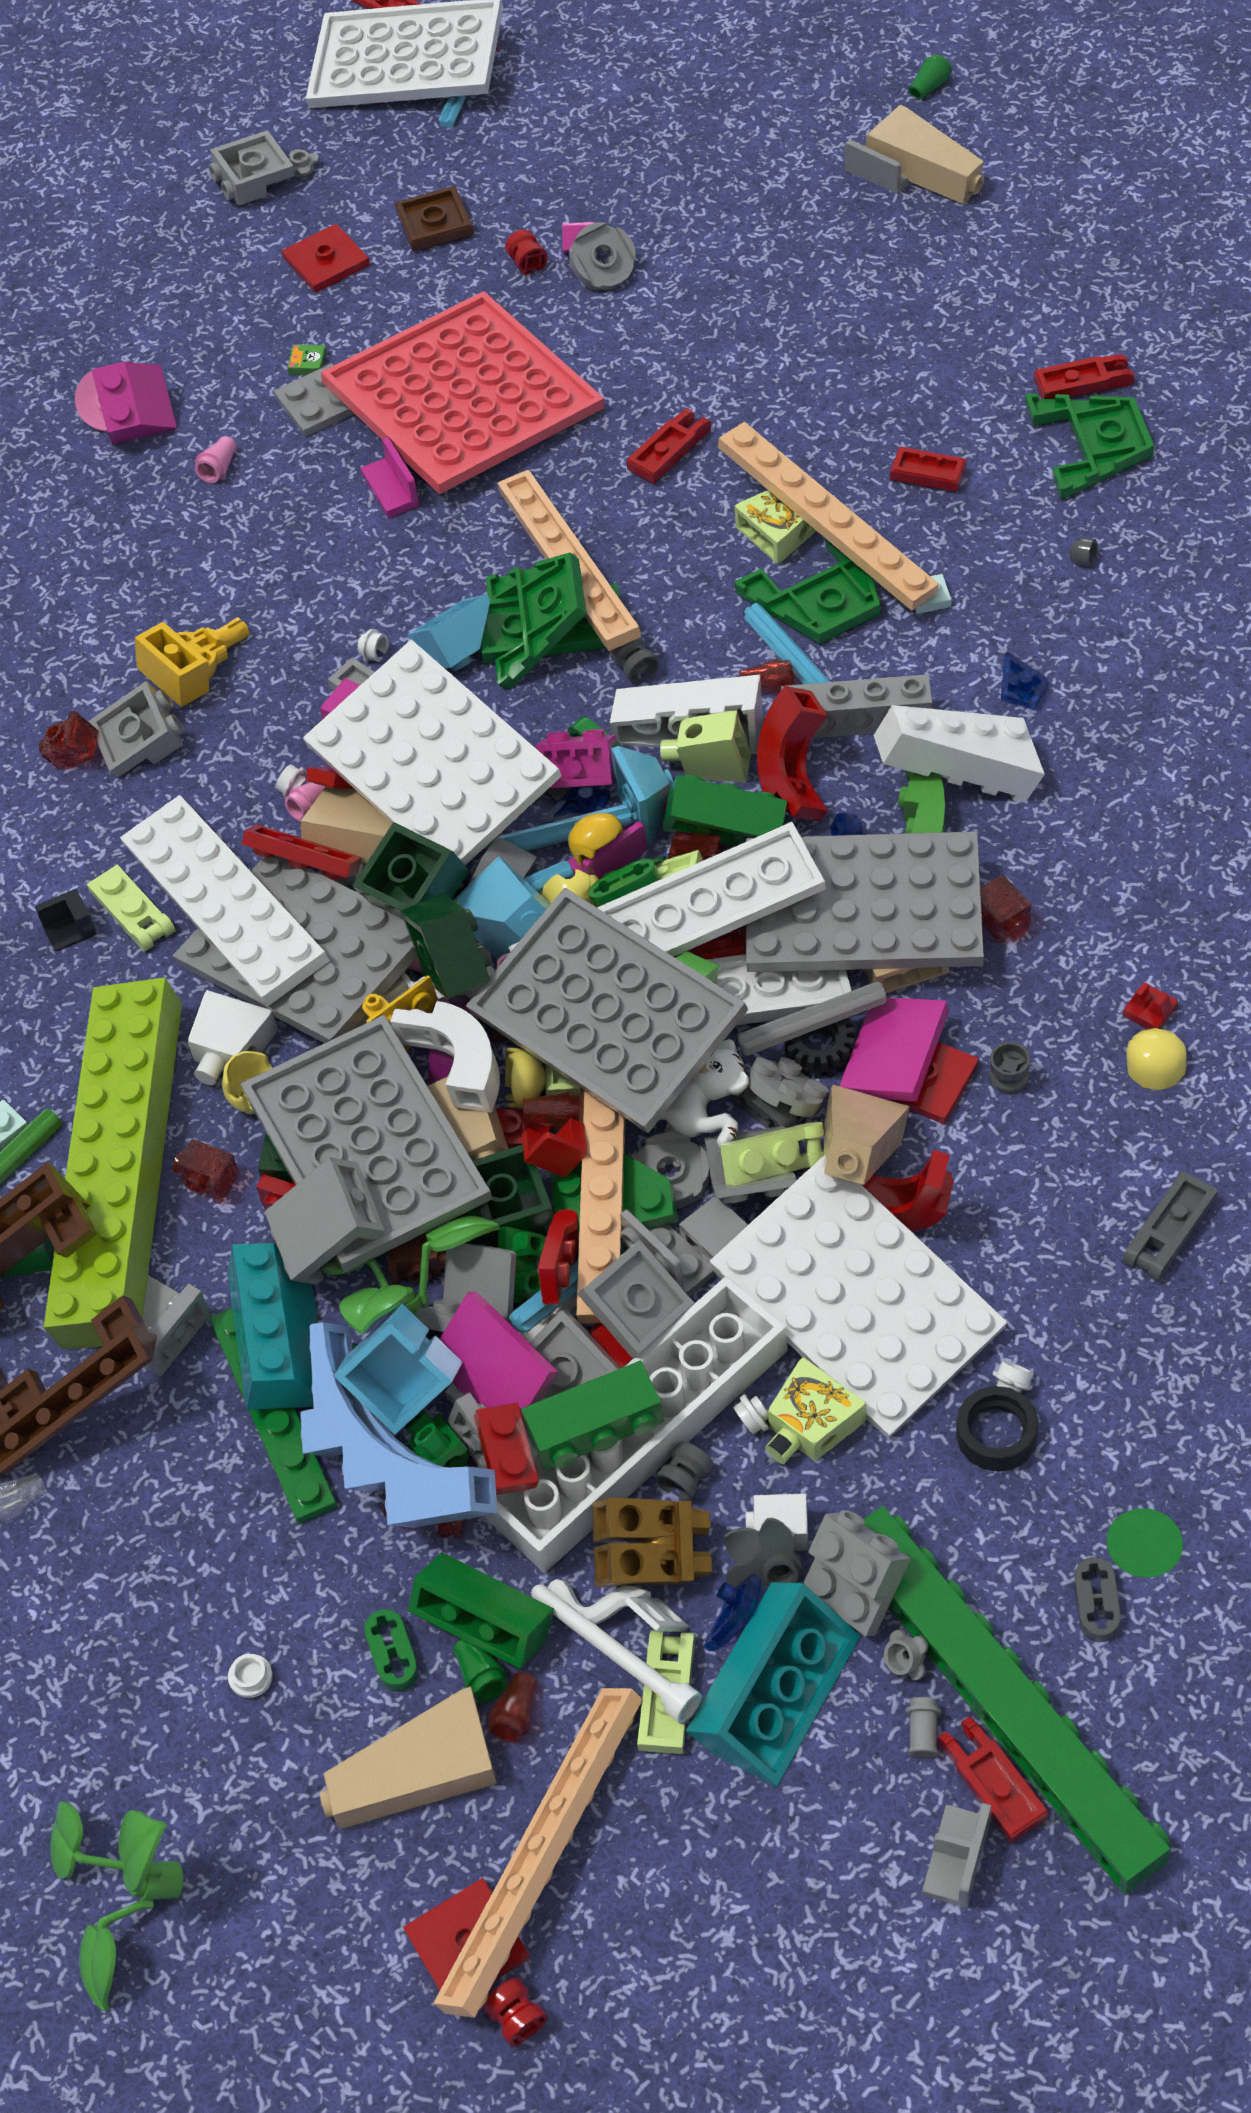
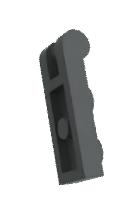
(1170, 1225)

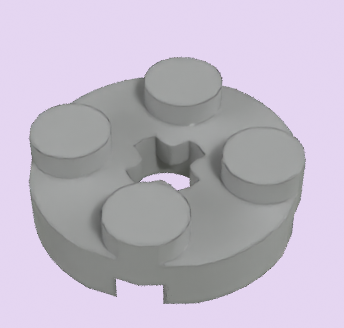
(607, 239)
(785, 1083)
(686, 1157)

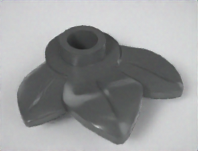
(761, 1552)

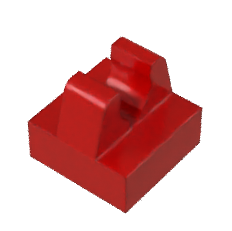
(1150, 1007)

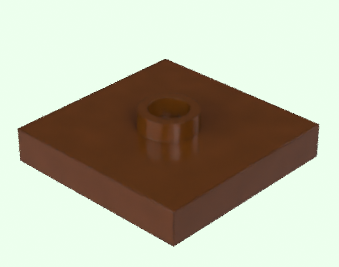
(434, 218)

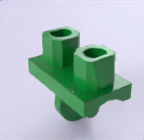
(527, 1248)
(436, 1441)

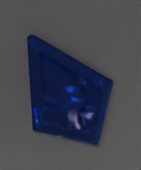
(1022, 683)
(578, 802)
(736, 1611)

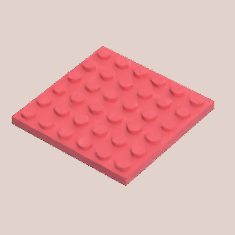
(462, 391)

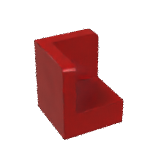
(556, 1152)

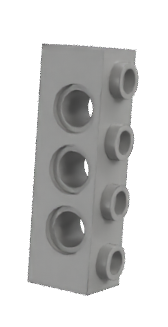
(861, 705)

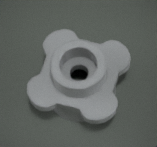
(303, 162)
(896, 1654)

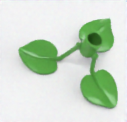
(370, 1304)
(141, 1876)

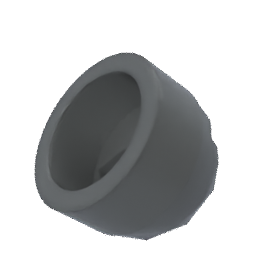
(1082, 549)

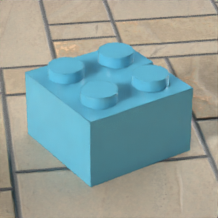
(398, 1369)

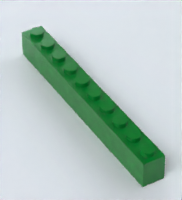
(1021, 1717)

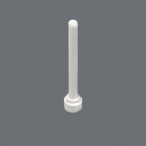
(679, 1699)

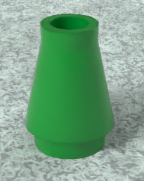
(932, 75)
(480, 1672)

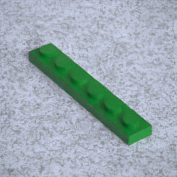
(281, 1436)

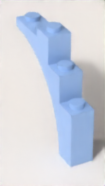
(373, 1459)

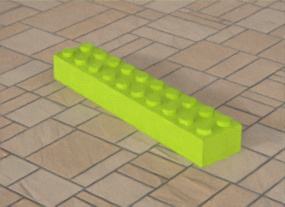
(116, 1153)

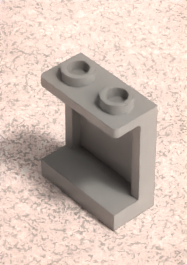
(322, 1218)

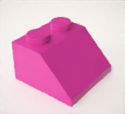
(133, 400)

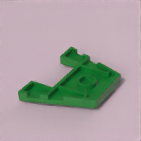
(1107, 433)
(820, 604)
(549, 608)

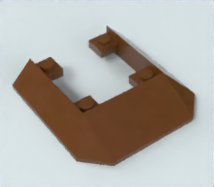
(29, 1414)

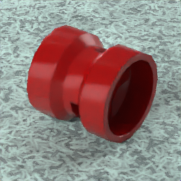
(526, 251)
(514, 2011)

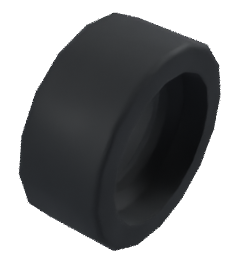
(995, 1458)

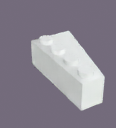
(655, 712)
(961, 748)

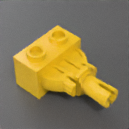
(185, 660)

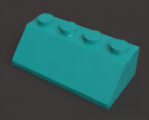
(271, 1328)
(774, 1682)

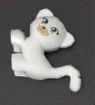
(717, 1078)

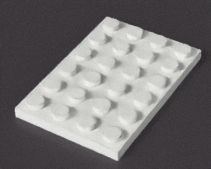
(405, 53)
(432, 754)
(859, 1295)

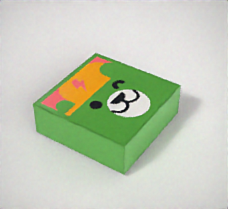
(306, 359)

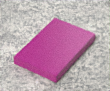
(895, 1048)
(495, 1358)

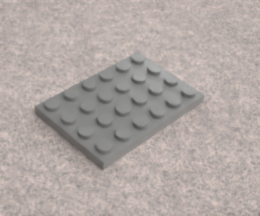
(883, 907)
(362, 941)
(607, 1009)
(369, 1107)

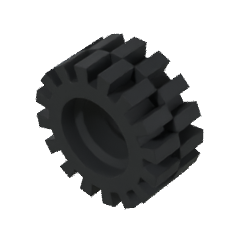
(823, 1060)

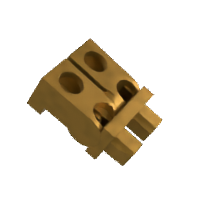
(665, 1543)

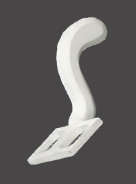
(632, 1596)

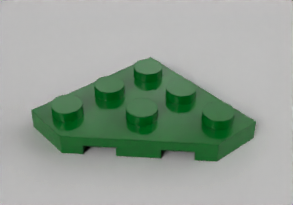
(645, 1194)

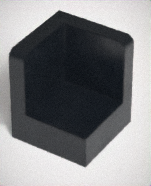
(65, 920)

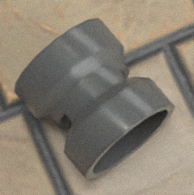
(635, 658)
(1009, 1068)
(686, 1469)

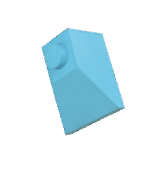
(454, 633)
(642, 786)
(502, 906)

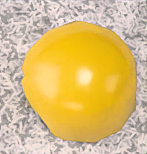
(592, 834)

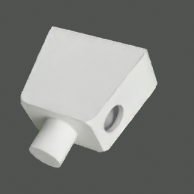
(225, 1029)

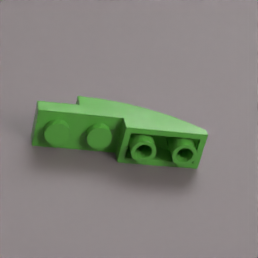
(923, 803)

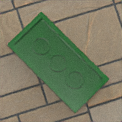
(504, 631)

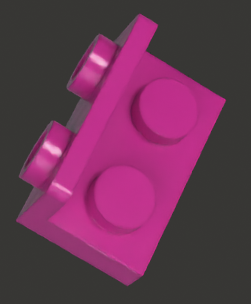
(580, 759)

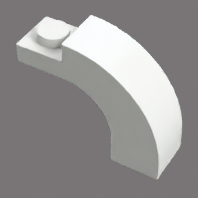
(475, 1072)

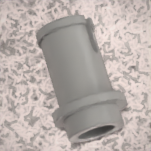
(923, 1726)

